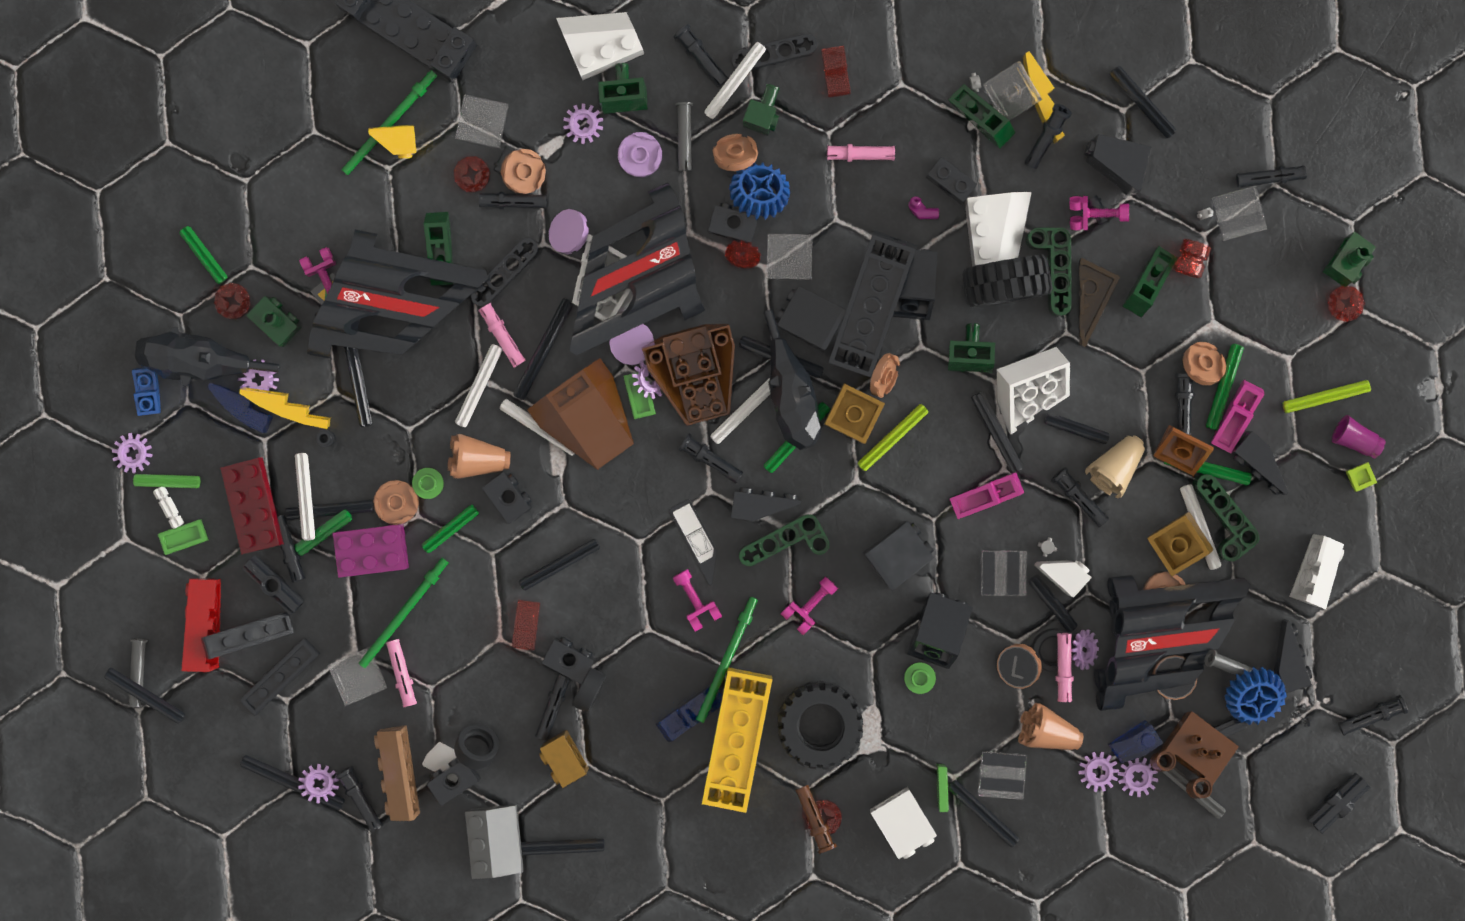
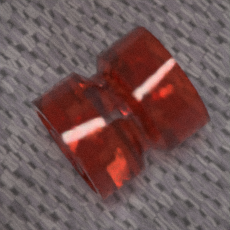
(1192, 258)

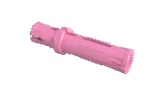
(860, 153)
(499, 331)
(1064, 667)
(407, 699)

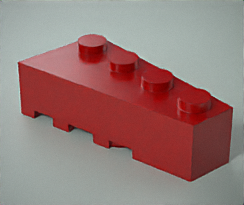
(202, 620)

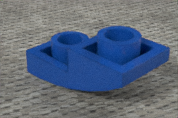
(146, 391)

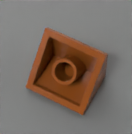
(1182, 450)

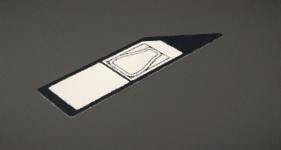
(696, 537)

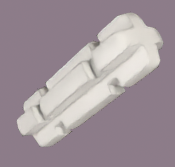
(168, 507)

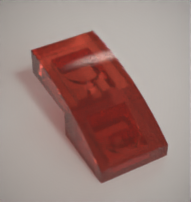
(836, 71)
(526, 625)

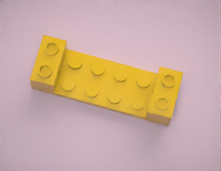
(737, 740)

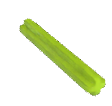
(1326, 396)
(892, 437)

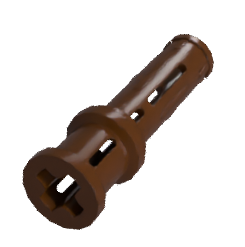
(819, 829)

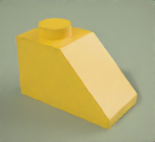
(396, 139)

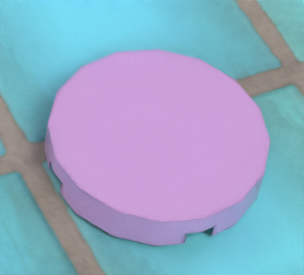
(640, 154)
(568, 231)
(628, 346)

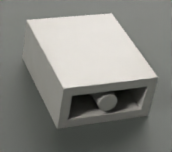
(903, 823)

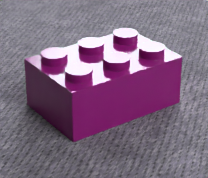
(370, 550)

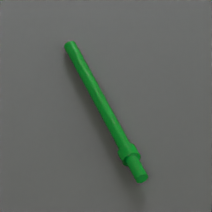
(419, 89)
(431, 577)
(744, 619)

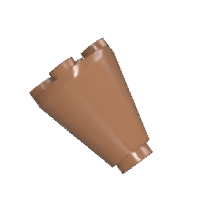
(475, 457)
(1048, 730)

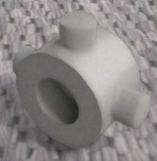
(975, 82)
(1206, 213)
(1047, 547)

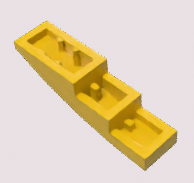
(1043, 87)
(277, 403)

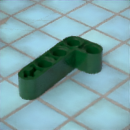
(1055, 272)
(1222, 514)
(781, 544)

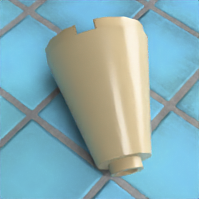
(1116, 466)

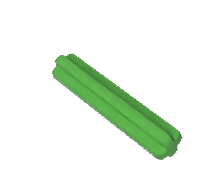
(166, 481)

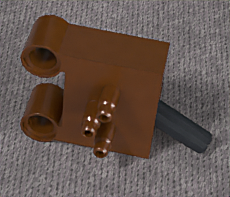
(1199, 749)

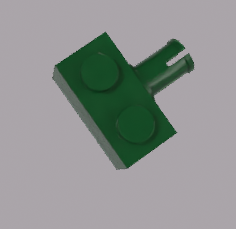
(622, 93)
(762, 115)
(1350, 259)
(274, 321)
(971, 354)

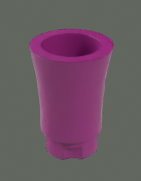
(1357, 437)

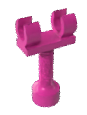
(1078, 203)
(321, 268)
(684, 580)
(827, 587)

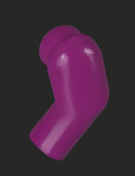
(920, 211)

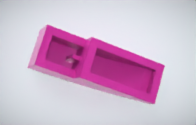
(1237, 416)
(987, 495)

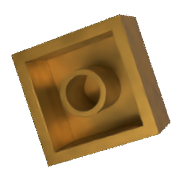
(854, 413)
(1180, 544)
(563, 759)

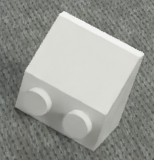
(1065, 574)

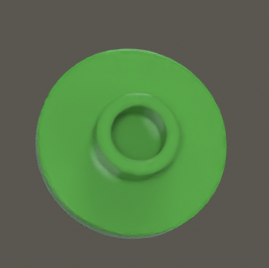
(428, 483)
(919, 678)

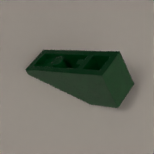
(982, 116)
(438, 239)
(1150, 282)

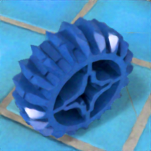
(761, 198)
(1258, 700)

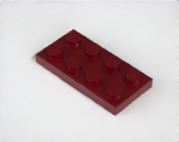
(252, 505)

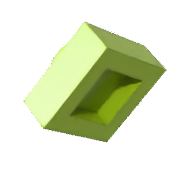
(1361, 477)

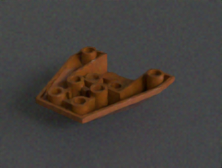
(694, 370)
(586, 415)

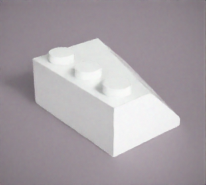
(600, 41)
(996, 225)
(613, 304)
(1032, 386)
(1318, 571)

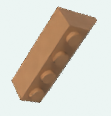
(398, 773)

